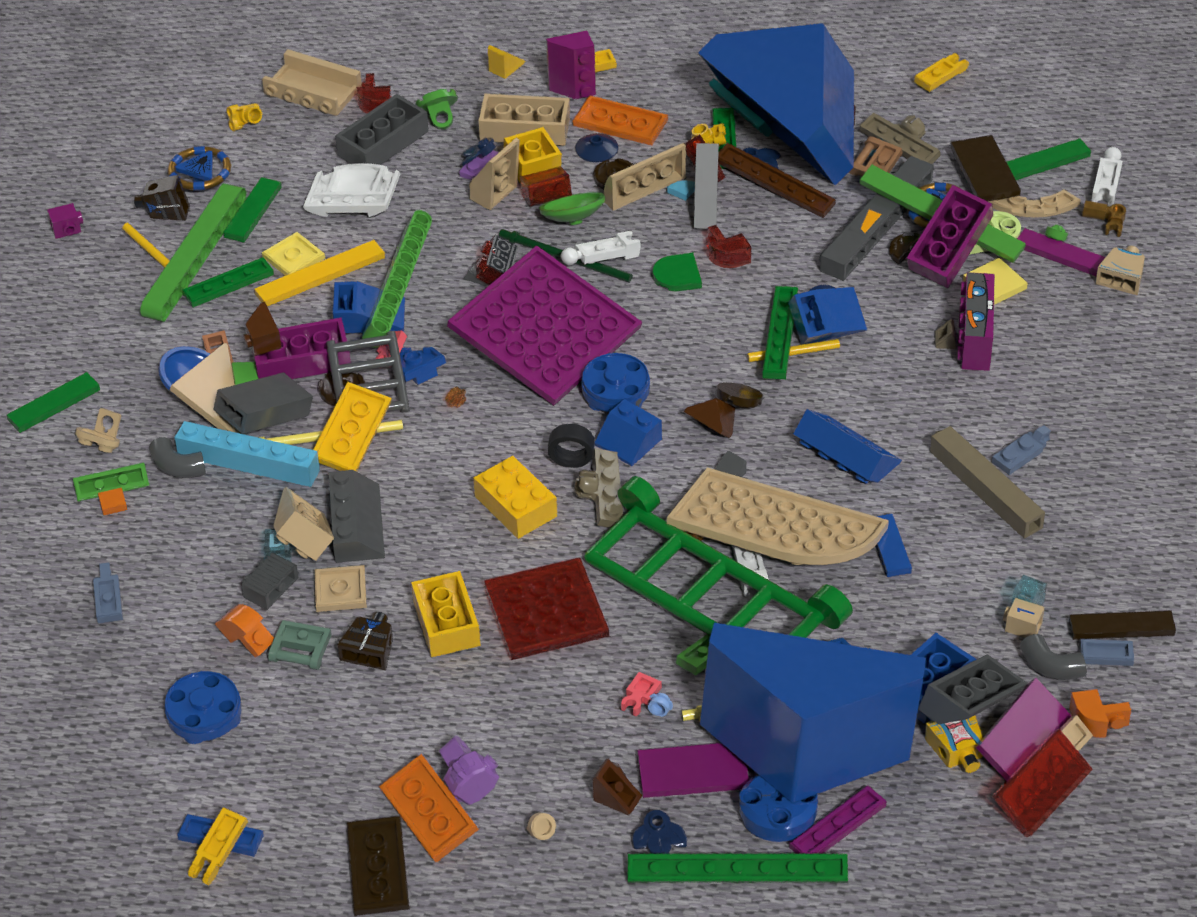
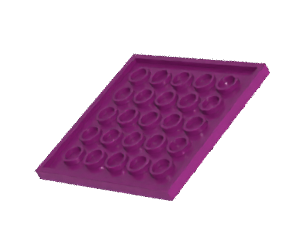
(544, 324)

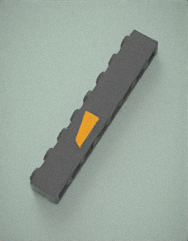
(871, 223)

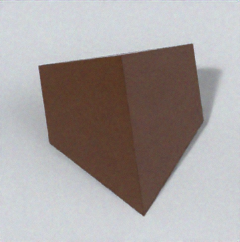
(714, 414)
(614, 789)

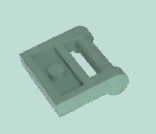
(303, 638)

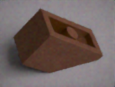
(262, 331)

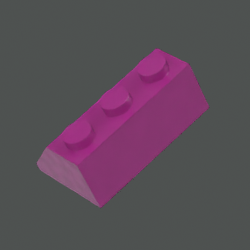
(571, 65)

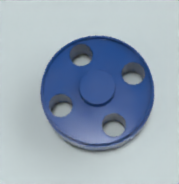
(614, 378)
(203, 706)
(772, 815)

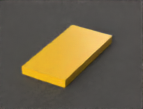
(351, 427)

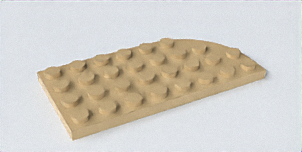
(774, 521)

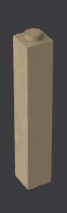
(987, 482)

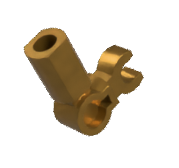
(1114, 214)

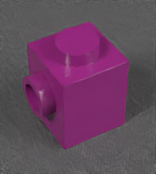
(65, 220)

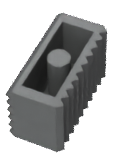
(269, 580)

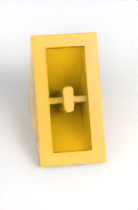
(502, 62)

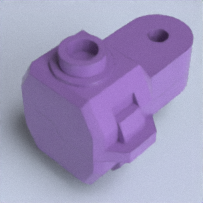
(469, 773)

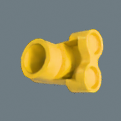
(243, 115)
(712, 135)

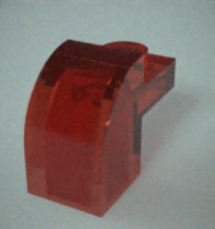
(370, 95)
(729, 251)

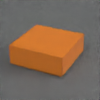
(112, 501)

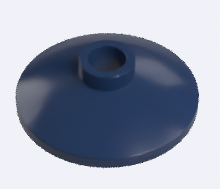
(596, 147)

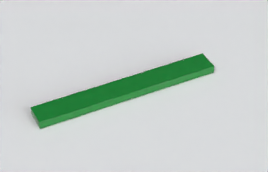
(737, 868)

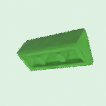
(127, 477)

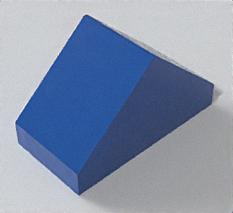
(796, 85)
(809, 707)

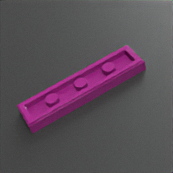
(1061, 252)
(839, 823)

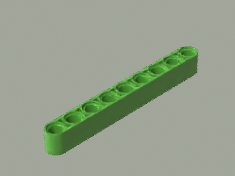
(192, 252)
(398, 275)

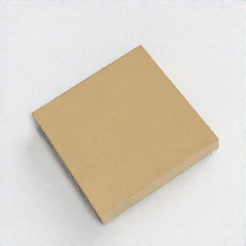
(340, 588)

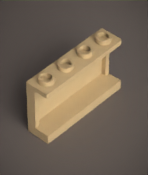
(313, 83)

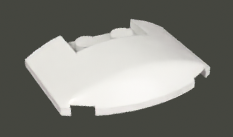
(352, 190)

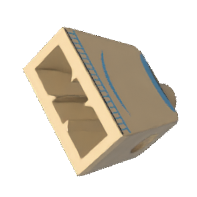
(1122, 270)

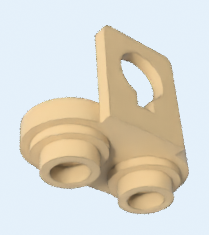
(106, 441)

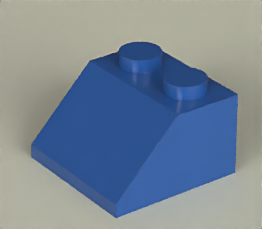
(629, 432)

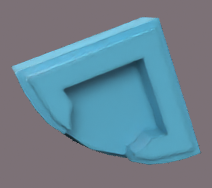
(682, 189)

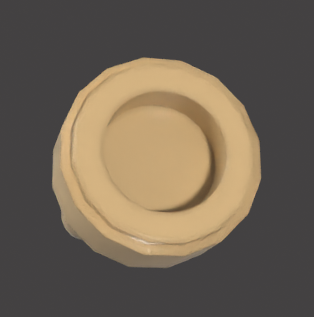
(541, 826)

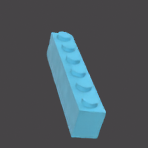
(249, 453)

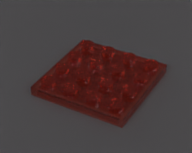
(546, 608)

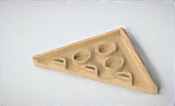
(201, 383)

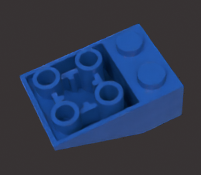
(355, 304)
(826, 314)

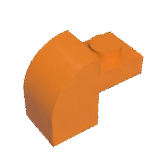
(245, 624)
(1095, 715)

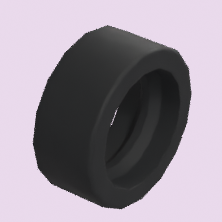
(566, 457)

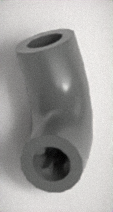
(174, 463)
(1049, 663)

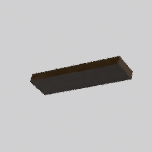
(1122, 625)

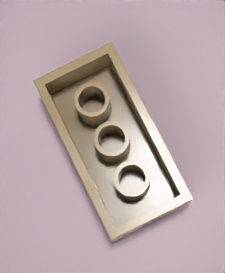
(515, 114)

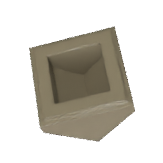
(946, 336)

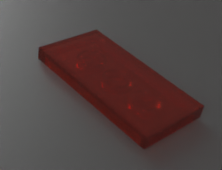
(1042, 782)

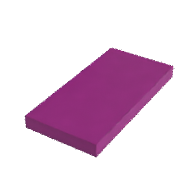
(1022, 728)
(690, 770)

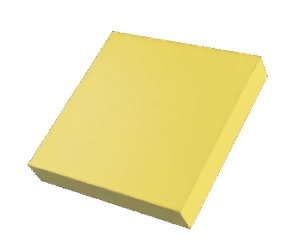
(293, 254)
(1006, 279)

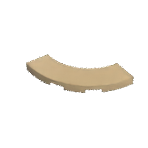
(1046, 206)

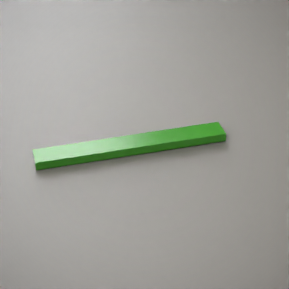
(926, 206)

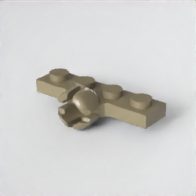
(903, 135)
(602, 487)

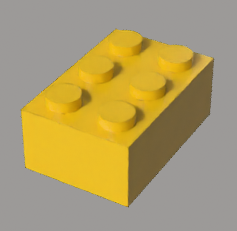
(515, 497)
(445, 614)

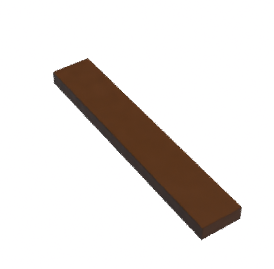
(775, 180)

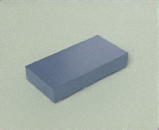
(1107, 652)

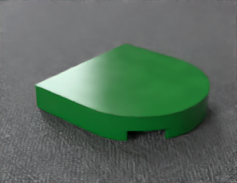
(677, 272)

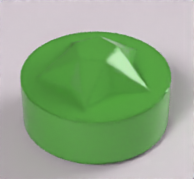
(1056, 232)

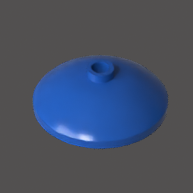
(178, 362)

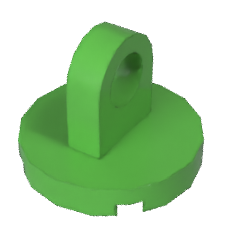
(438, 103)

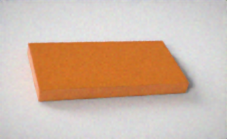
(620, 120)
(428, 808)

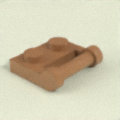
(883, 158)

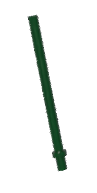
(515, 237)

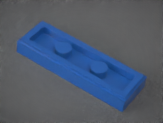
(892, 550)
(196, 828)

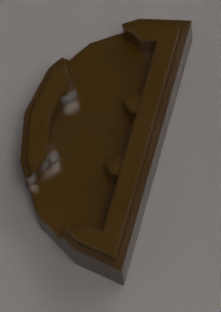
(902, 246)

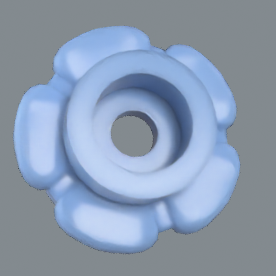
(660, 704)

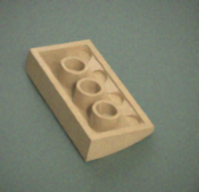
(645, 177)

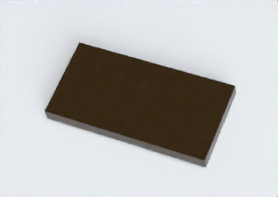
(985, 168)
(377, 866)

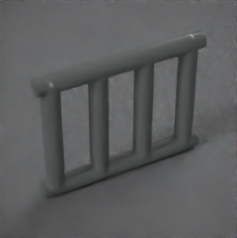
(394, 360)

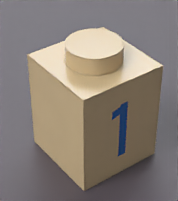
(1023, 618)

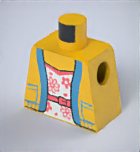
(956, 742)

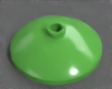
(573, 207)

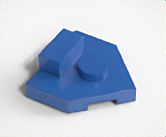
(420, 364)

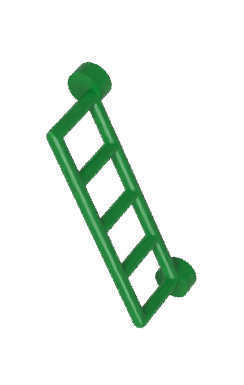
(639, 498)

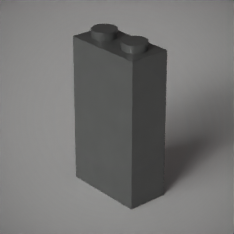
(263, 403)

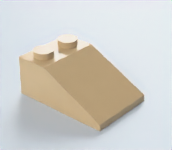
(497, 177)
(302, 525)

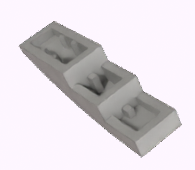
(706, 185)

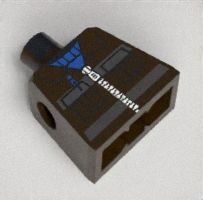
(164, 199)
(367, 642)

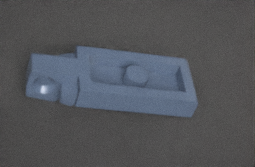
(1022, 450)
(107, 595)

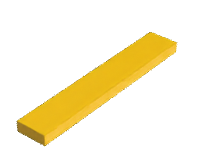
(319, 273)

